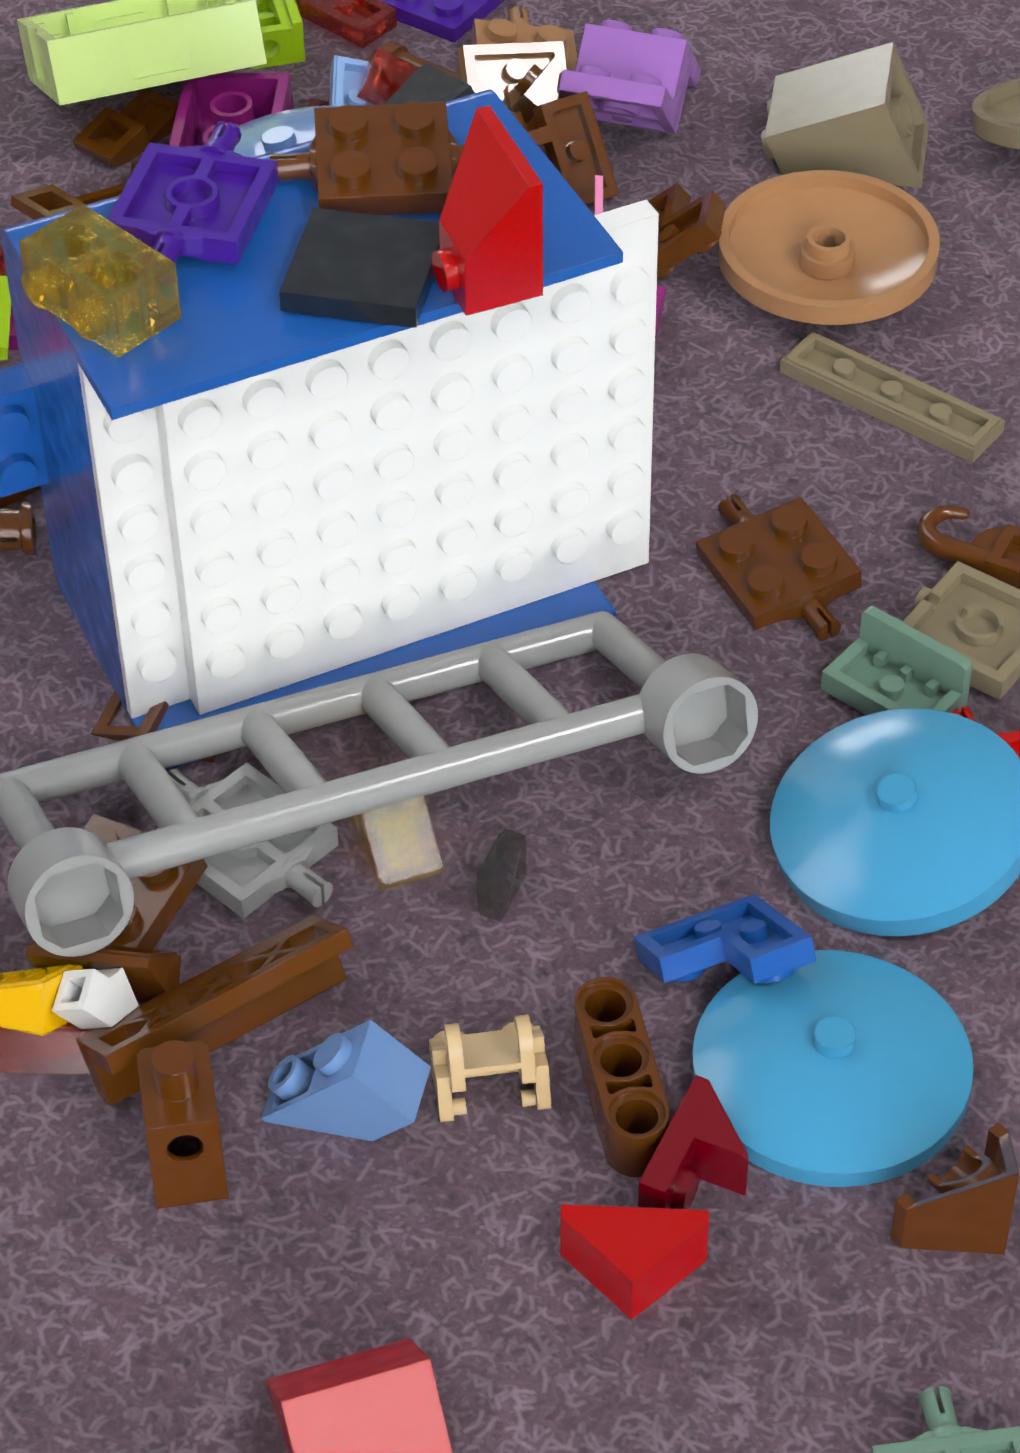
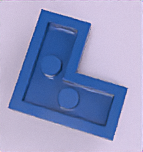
(742, 932)

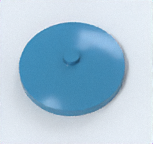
(900, 822)
(837, 1069)

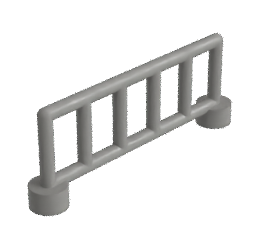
(79, 889)

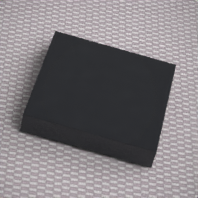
(361, 268)

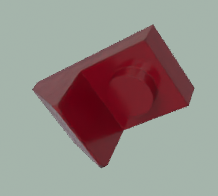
(694, 1147)

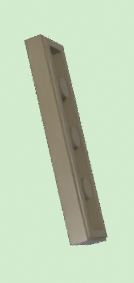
(892, 396)

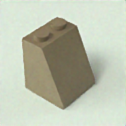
(849, 118)

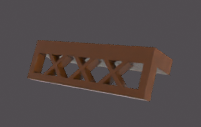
(220, 1002)

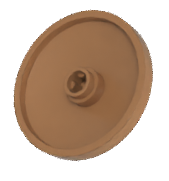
(828, 247)

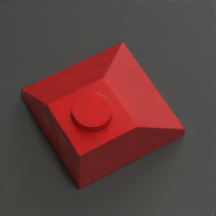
(491, 222)

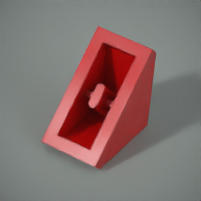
(633, 1251)

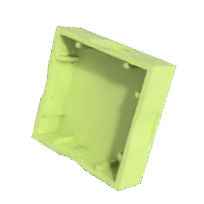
(138, 45)

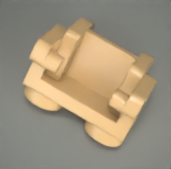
(507, 1050)

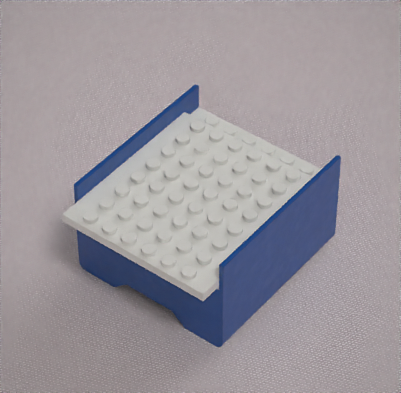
(336, 493)

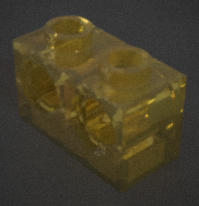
(100, 280)

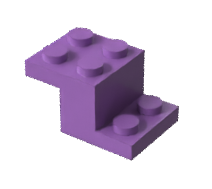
(633, 75)

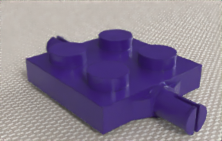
(197, 198)

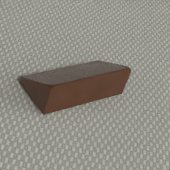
(147, 970)

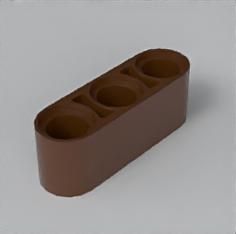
(619, 1074)

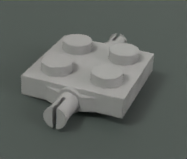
(257, 872)

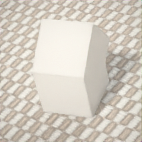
(94, 997)

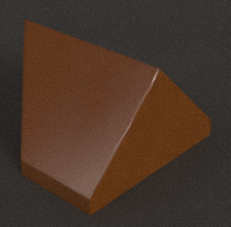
(972, 1203)

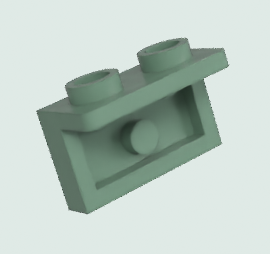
(897, 669)

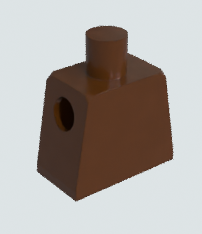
(175, 1103)

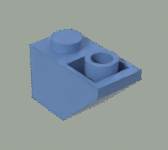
(349, 1085)

